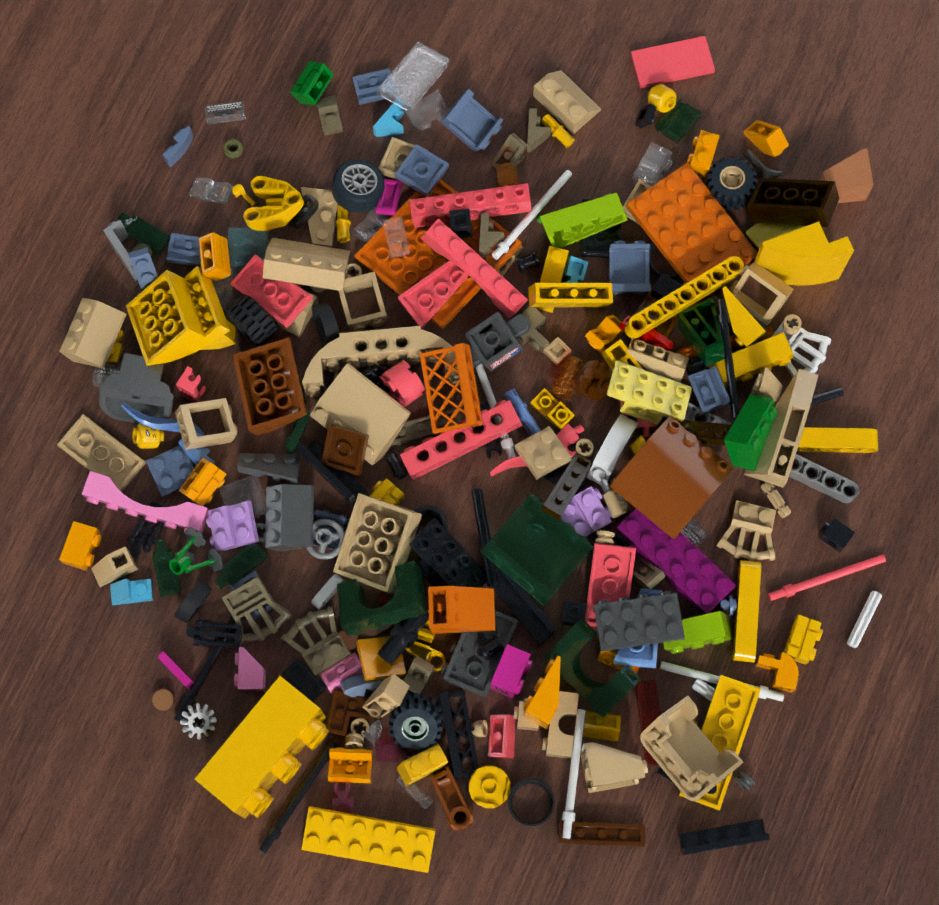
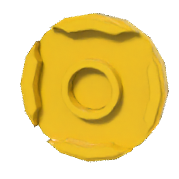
(489, 786)

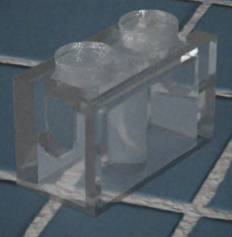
(653, 165)

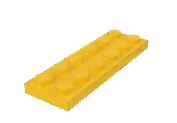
(727, 725)
(368, 839)

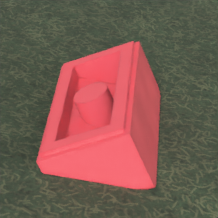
(501, 736)

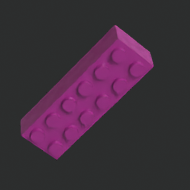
(680, 560)

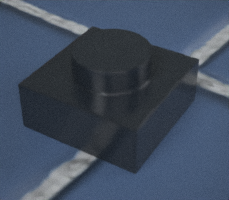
(646, 116)

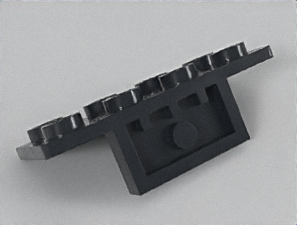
(444, 559)

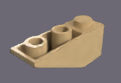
(658, 360)
(767, 386)

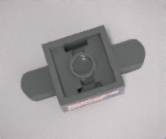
(495, 332)

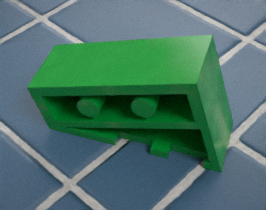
(750, 431)

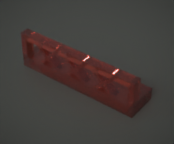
(648, 710)

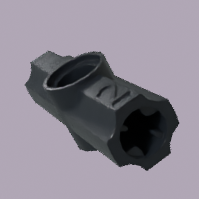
(402, 637)

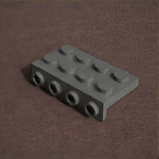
(638, 621)
(468, 666)

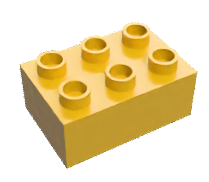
(264, 749)

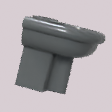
(139, 388)

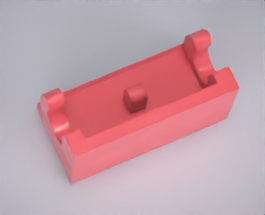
(188, 385)

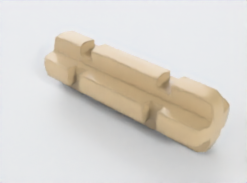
(776, 499)

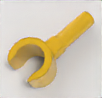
(238, 190)

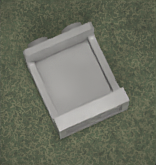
(116, 234)

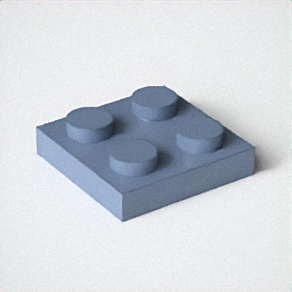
(421, 170)
(170, 470)

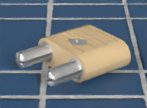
(616, 503)

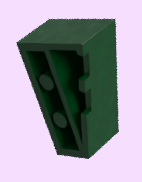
(702, 331)

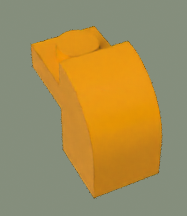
(605, 333)
(785, 670)

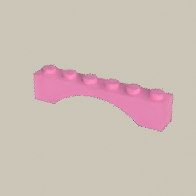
(104, 490)

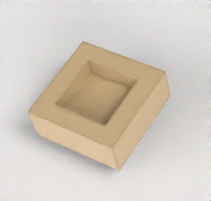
(557, 351)

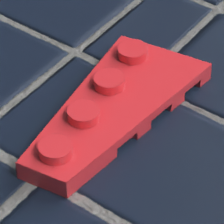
(432, 292)

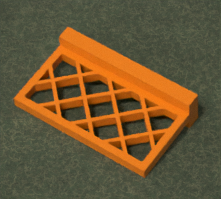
(466, 382)

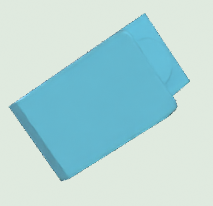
(388, 124)
(131, 591)

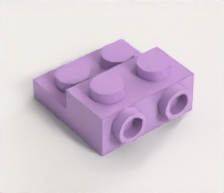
(587, 512)
(232, 526)

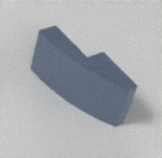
(182, 142)
(357, 686)

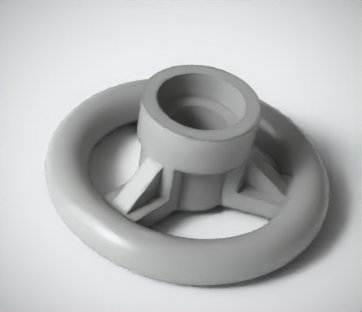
(323, 544)

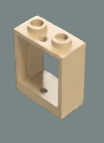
(768, 280)
(358, 283)
(187, 428)

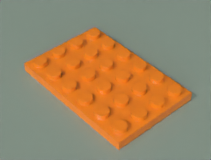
(689, 225)

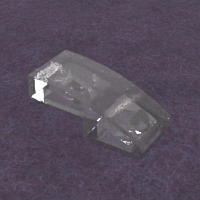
(211, 191)
(370, 226)
(396, 237)

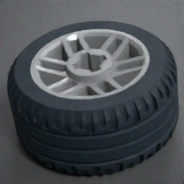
(358, 185)

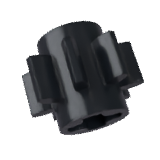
(696, 365)

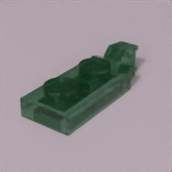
(144, 232)
(241, 565)
(167, 581)

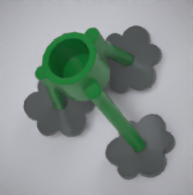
(185, 559)

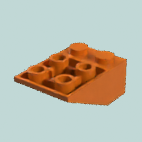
(461, 609)

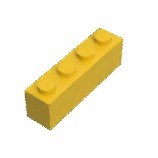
(570, 295)
(757, 358)

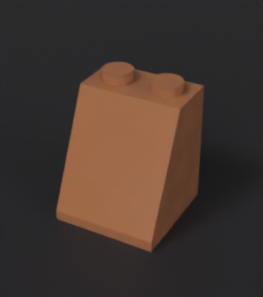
(851, 177)

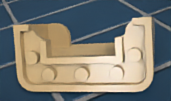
(686, 752)
(610, 768)

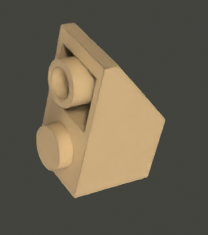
(114, 566)
(386, 697)

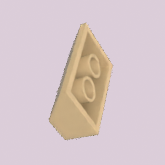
(565, 100)
(92, 333)

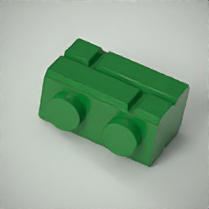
(311, 83)

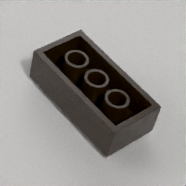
(793, 202)

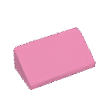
(344, 669)

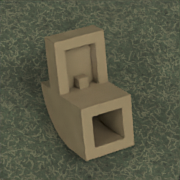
(537, 321)
(418, 675)

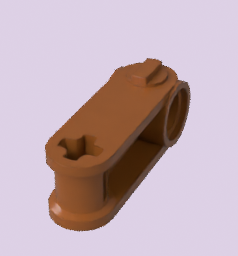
(451, 799)

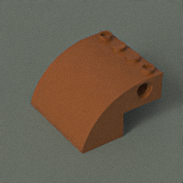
(671, 477)

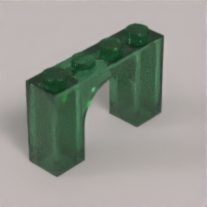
(405, 604)
(601, 696)

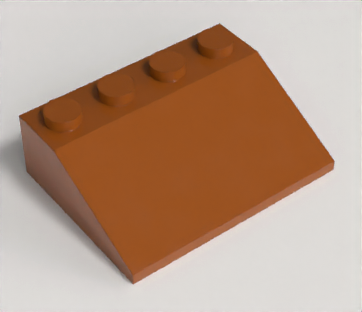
(269, 386)

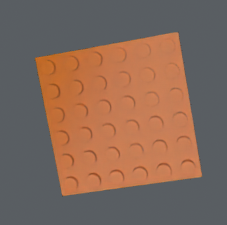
(407, 270)

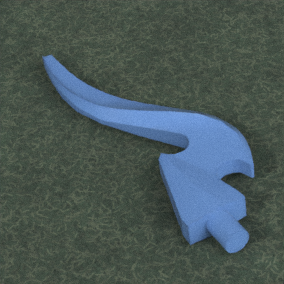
(170, 425)

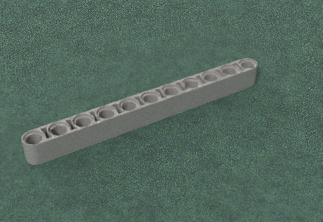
(802, 464)

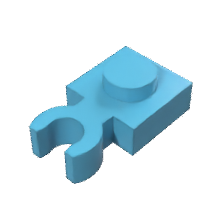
(575, 269)

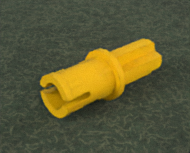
(558, 131)
(342, 225)

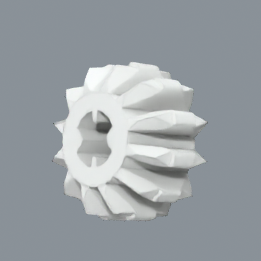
(196, 728)

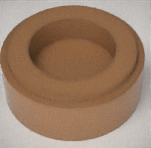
(163, 700)

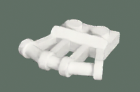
(796, 340)

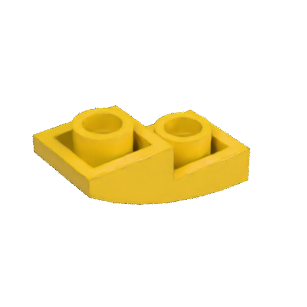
(551, 409)

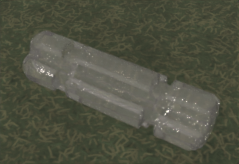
(414, 791)

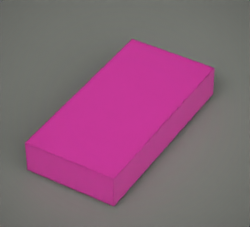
(389, 201)
(169, 663)

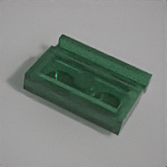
(678, 121)
(294, 439)

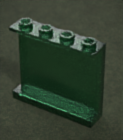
(537, 549)

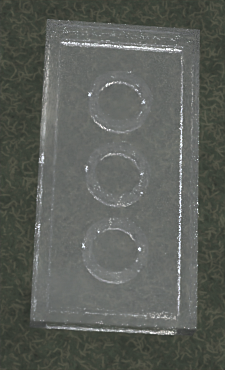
(413, 76)

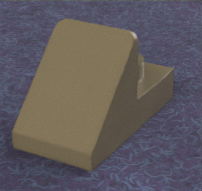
(329, 115)
(536, 134)
(511, 151)
(488, 238)
(646, 573)

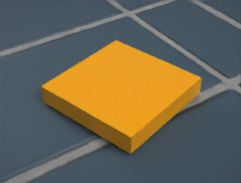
(373, 665)

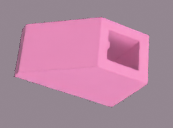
(250, 675)

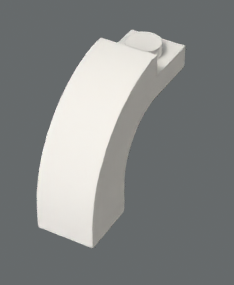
(612, 449)

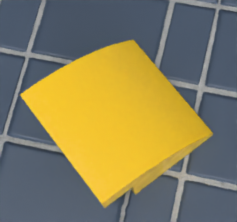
(805, 256)
(177, 316)

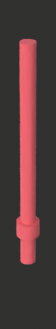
(790, 590)

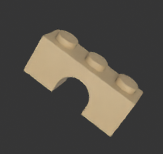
(558, 743)

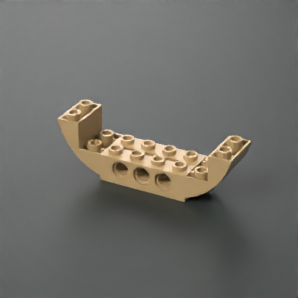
(372, 348)

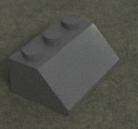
(289, 517)

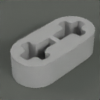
(327, 591)

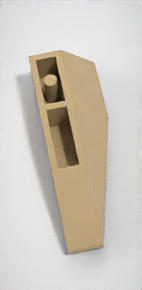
(786, 430)

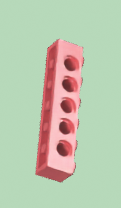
(495, 201)
(454, 450)

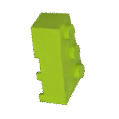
(702, 630)

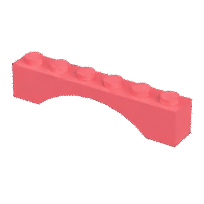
(453, 248)

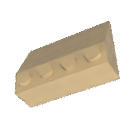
(306, 264)
(362, 407)
(376, 542)

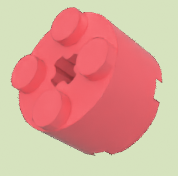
(403, 383)

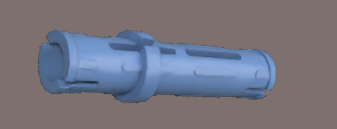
(522, 412)

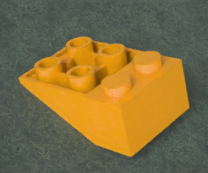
(546, 700)

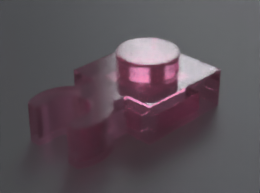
(390, 752)
(343, 802)

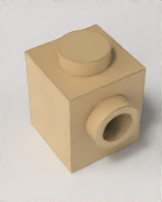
(523, 722)

